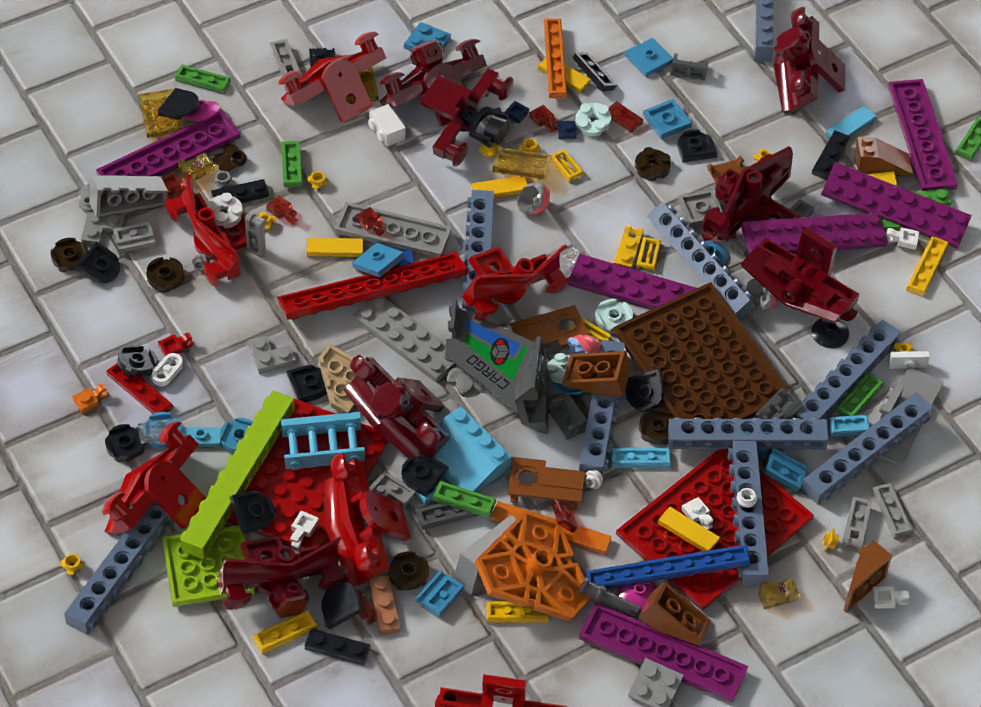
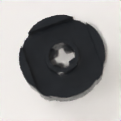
(143, 366)
(124, 452)

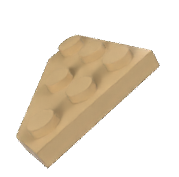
(336, 376)

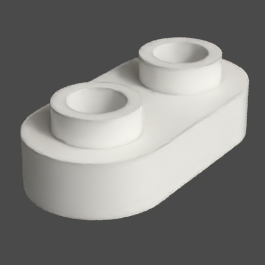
(166, 371)

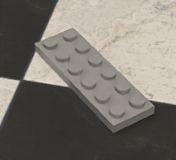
(400, 231)
(405, 337)

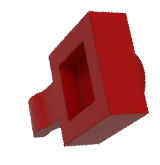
(175, 345)

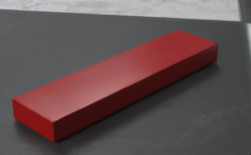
(140, 390)

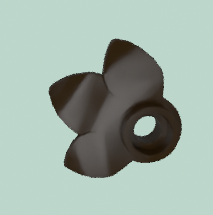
(230, 158)

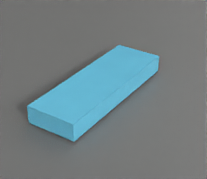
(853, 122)
(640, 458)

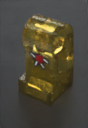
(197, 167)
(778, 593)

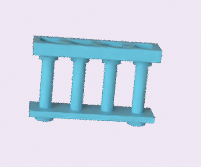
(320, 425)

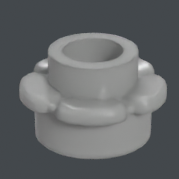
(223, 179)
(199, 261)

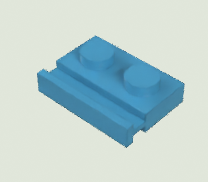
(785, 469)
(439, 593)

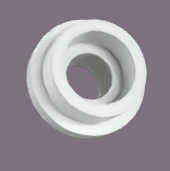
(593, 479)
(746, 493)

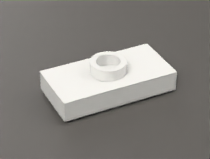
(913, 359)

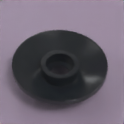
(830, 334)

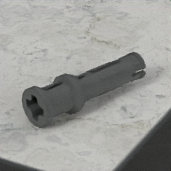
(600, 593)

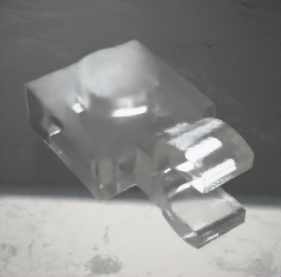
(566, 262)

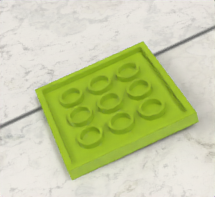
(195, 579)

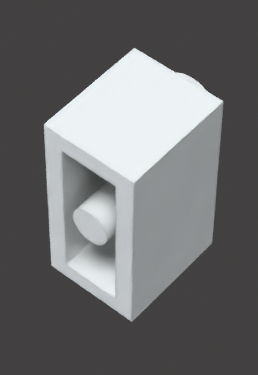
(387, 125)

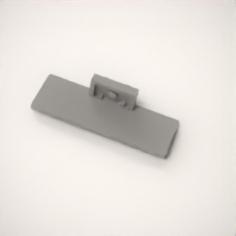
(912, 382)

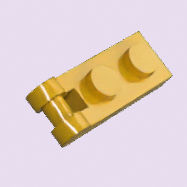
(629, 246)

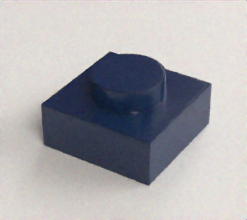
(517, 111)
(566, 130)

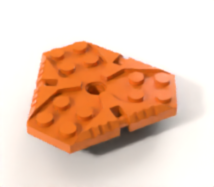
(530, 564)

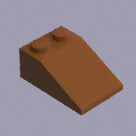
(878, 156)
(598, 373)
(869, 572)
(674, 615)

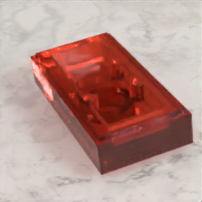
(625, 117)
(564, 516)

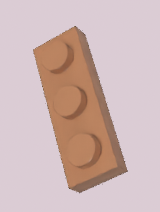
(384, 605)

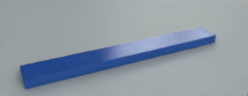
(671, 567)

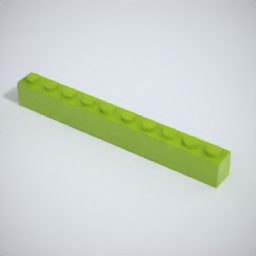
(237, 475)

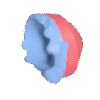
(583, 344)

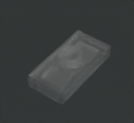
(151, 430)

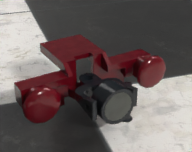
(445, 96)

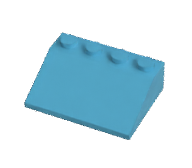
(471, 453)

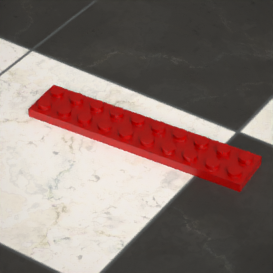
(369, 286)

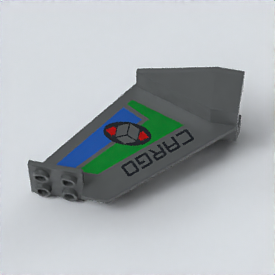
(502, 363)

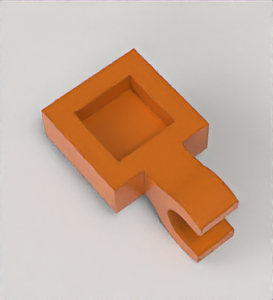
(89, 399)

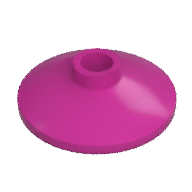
(206, 111)
(639, 598)

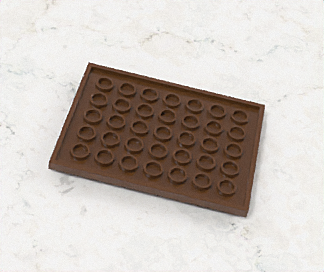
(704, 357)

